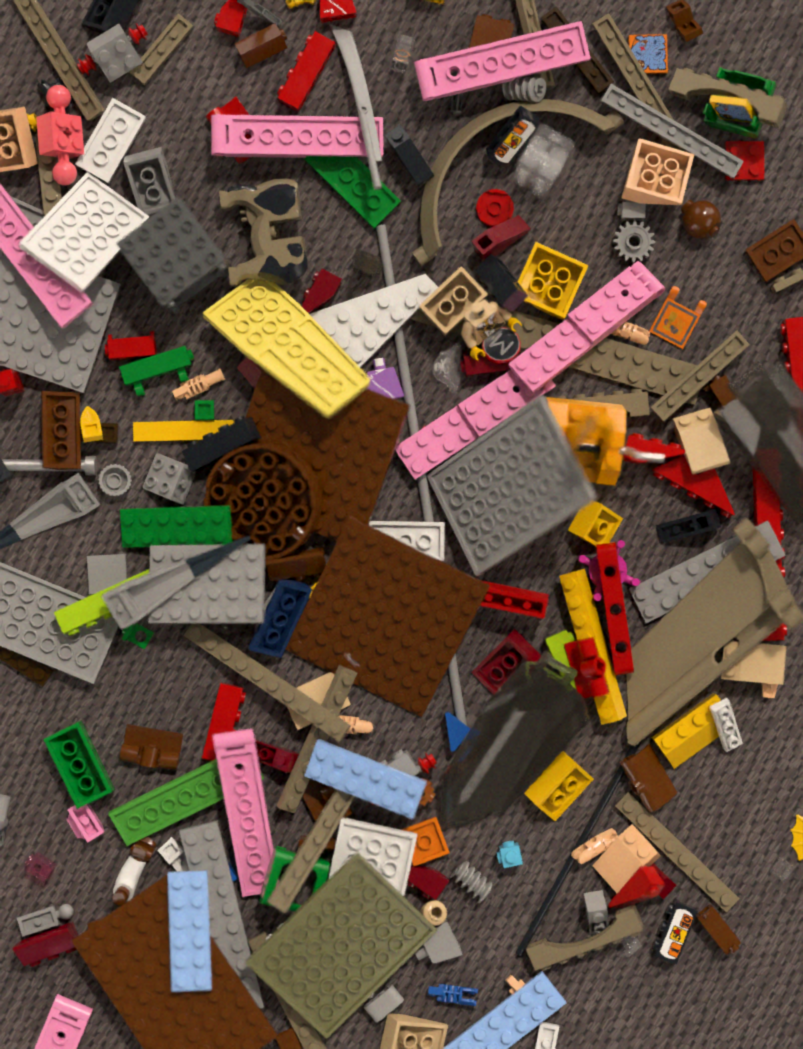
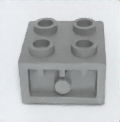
(169, 478)

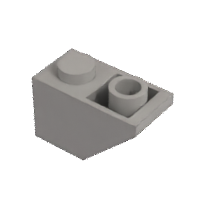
(596, 911)

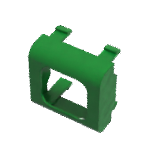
(751, 82)
(278, 860)

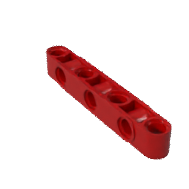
(614, 595)

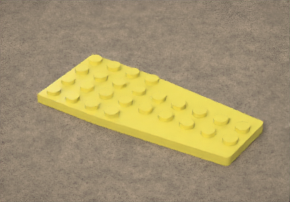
(288, 344)

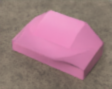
(84, 822)

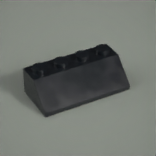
(108, 13)

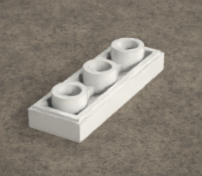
(726, 725)

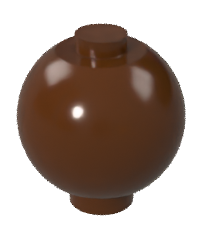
(701, 219)

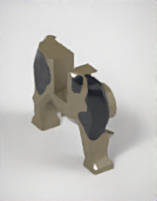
(266, 205)

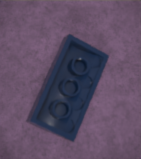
(280, 618)

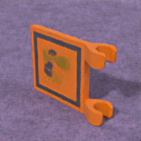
(675, 321)

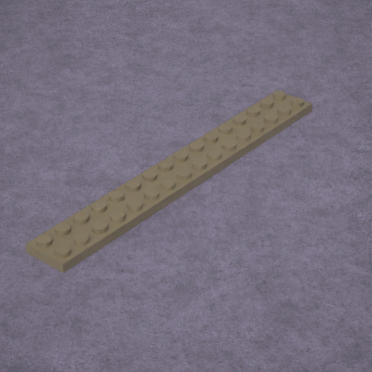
(606, 359)

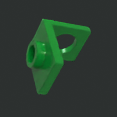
(130, 631)

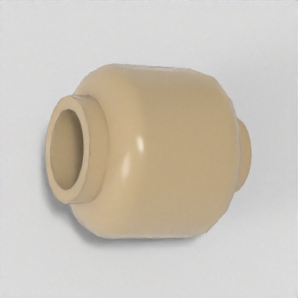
(434, 912)

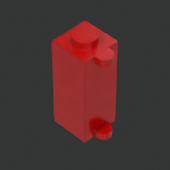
(131, 347)
(10, 382)

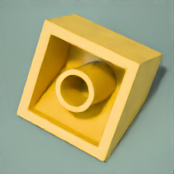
(595, 524)

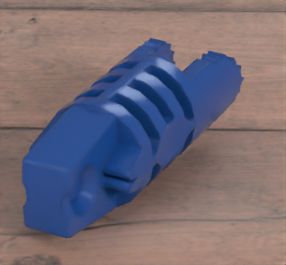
(452, 994)

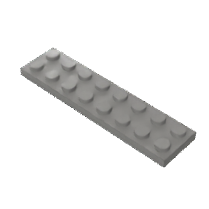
(663, 591)

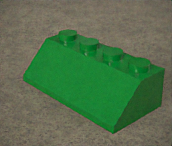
(79, 764)

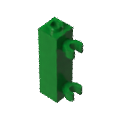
(155, 366)

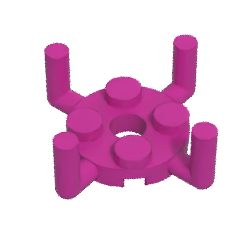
(594, 571)

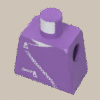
(385, 380)

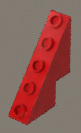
(703, 485)

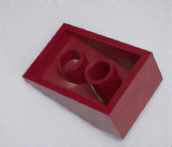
(504, 661)

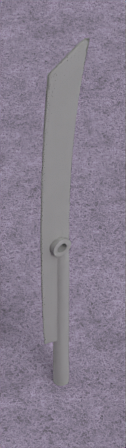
(355, 71)

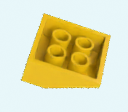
(551, 280)

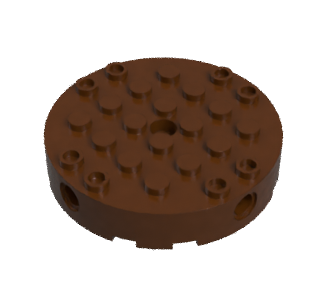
(288, 491)

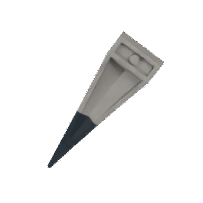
(61, 504)
(143, 594)

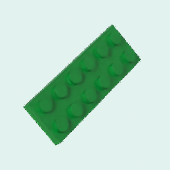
(355, 185)
(176, 526)

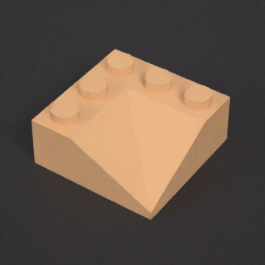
(16, 140)
(657, 174)

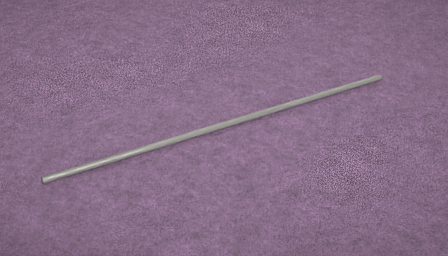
(413, 428)

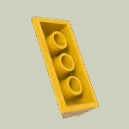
(688, 733)

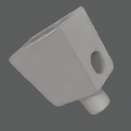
(440, 945)

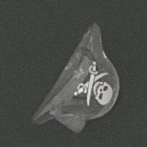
(448, 367)

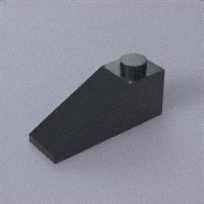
(409, 155)
(688, 526)

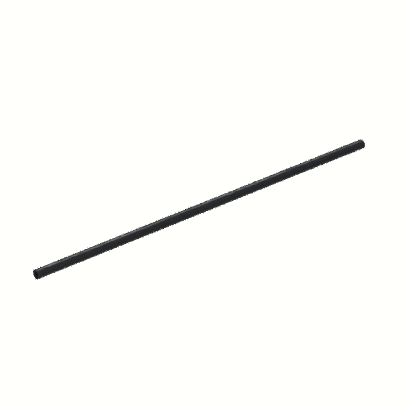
(570, 861)

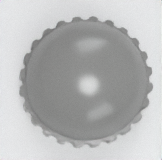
(114, 480)

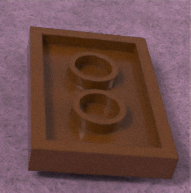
(777, 250)

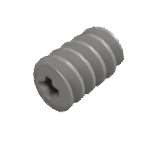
(525, 89)
(472, 880)

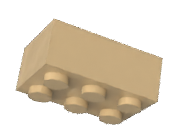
(452, 301)

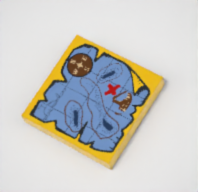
(733, 108)

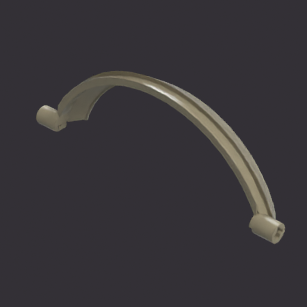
(432, 188)

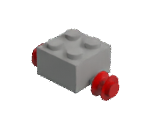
(114, 52)
(404, 762)

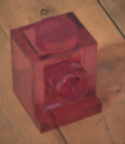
(47, 866)

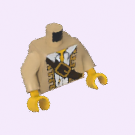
(482, 322)

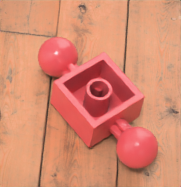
(60, 135)

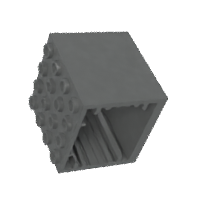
(174, 255)

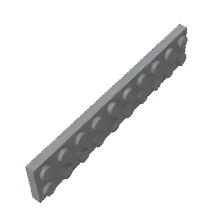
(206, 851)

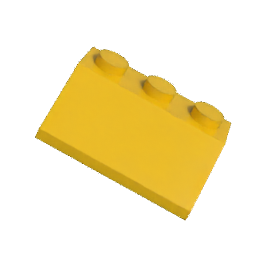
(558, 786)

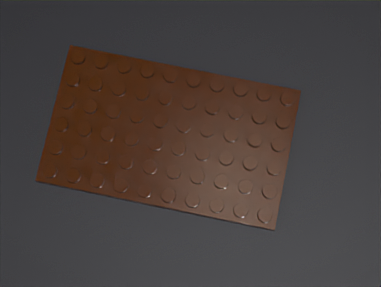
(133, 965)

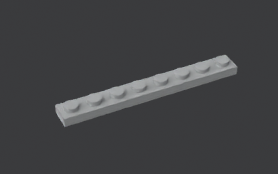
(672, 131)

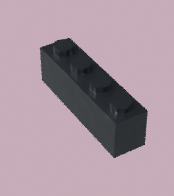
(217, 445)

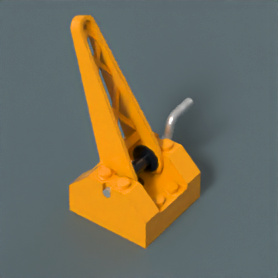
(596, 437)

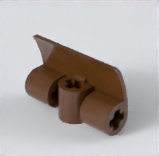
(151, 747)
(648, 778)
(316, 797)

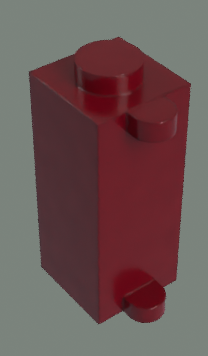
(473, 367)

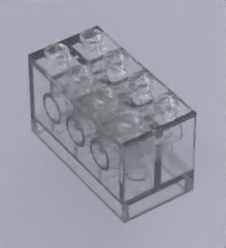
(543, 161)

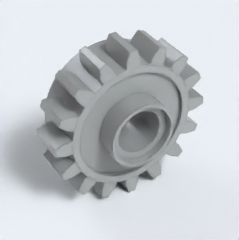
(633, 231)

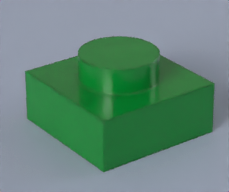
(204, 410)

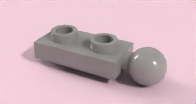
(43, 919)

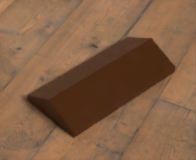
(60, 430)

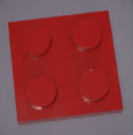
(753, 156)

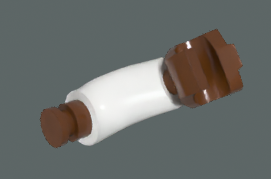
(131, 871)

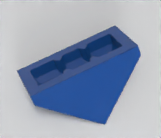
(456, 730)

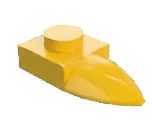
(90, 425)

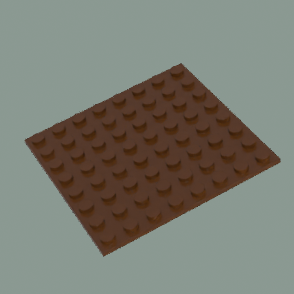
(344, 450)
(387, 616)

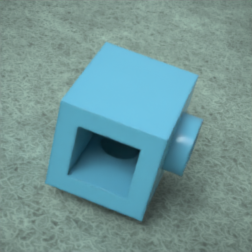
(509, 854)

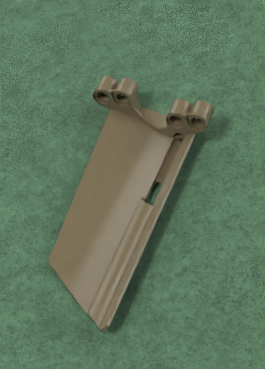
(676, 658)

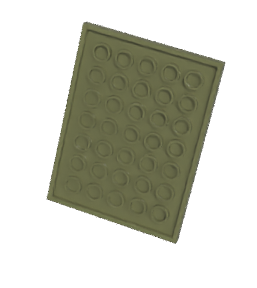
(341, 945)

